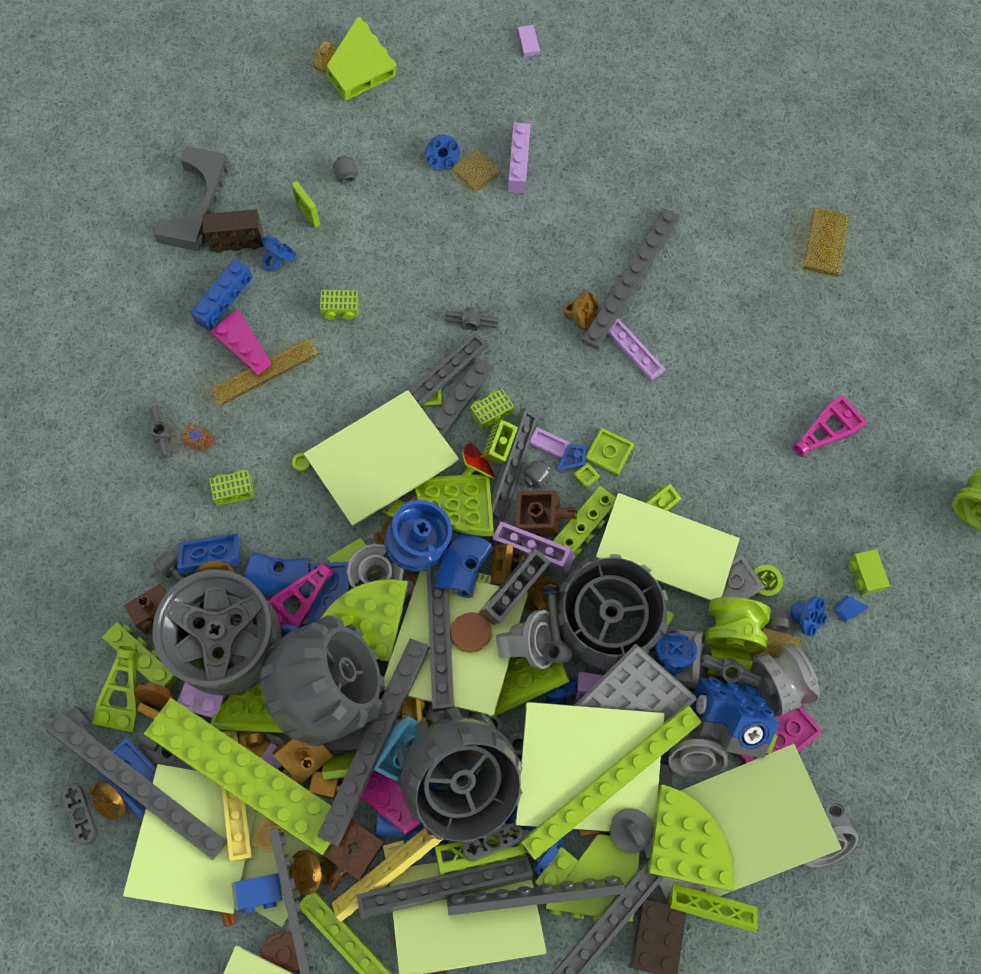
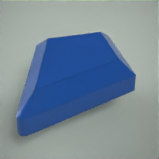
(572, 457)
(849, 608)

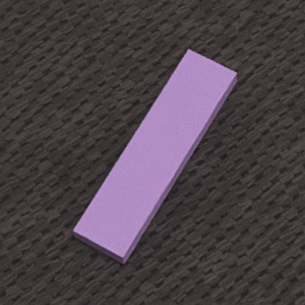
(635, 350)

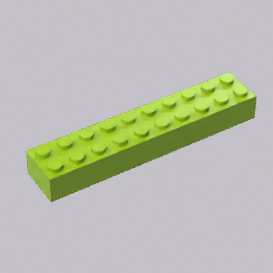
(241, 773)

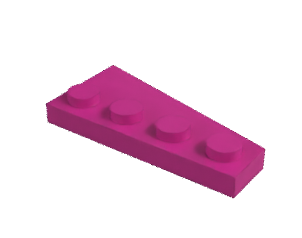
(241, 341)
(387, 799)

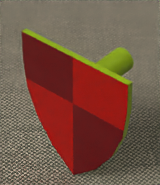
(473, 460)

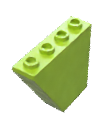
(359, 62)
(597, 861)

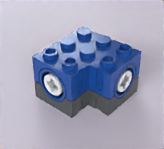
(734, 716)

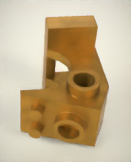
(502, 563)

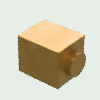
(325, 788)

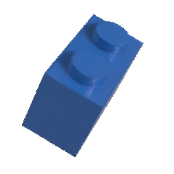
(257, 892)

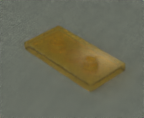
(826, 242)

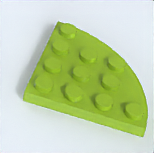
(463, 499)
(375, 611)
(525, 682)
(245, 713)
(688, 843)

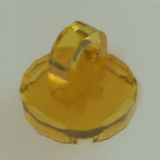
(323, 55)

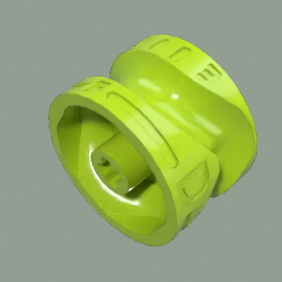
(968, 501)
(738, 624)

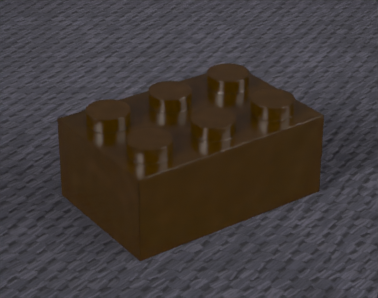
(233, 230)
(658, 938)

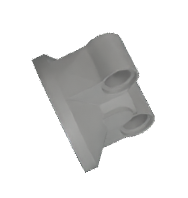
(370, 559)
(527, 639)
(693, 671)
(697, 756)
(844, 832)

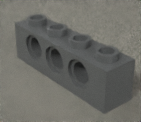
(514, 587)

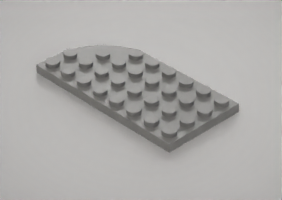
(638, 685)

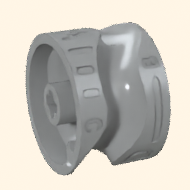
(786, 679)

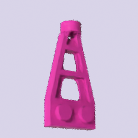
(844, 413)
(277, 600)

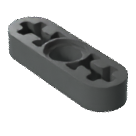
(78, 831)
(510, 842)

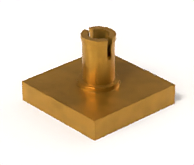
(301, 758)

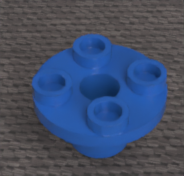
(442, 152)
(809, 615)
(560, 694)

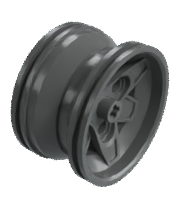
(218, 633)

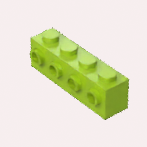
(590, 518)
(145, 661)

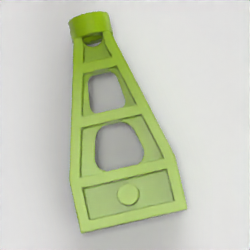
(115, 716)

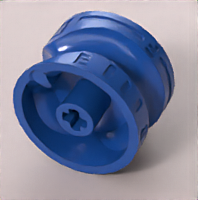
(418, 535)

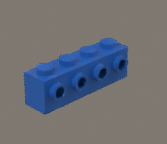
(221, 294)

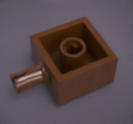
(541, 512)
(144, 607)
(354, 864)

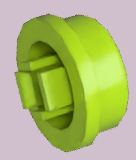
(770, 578)

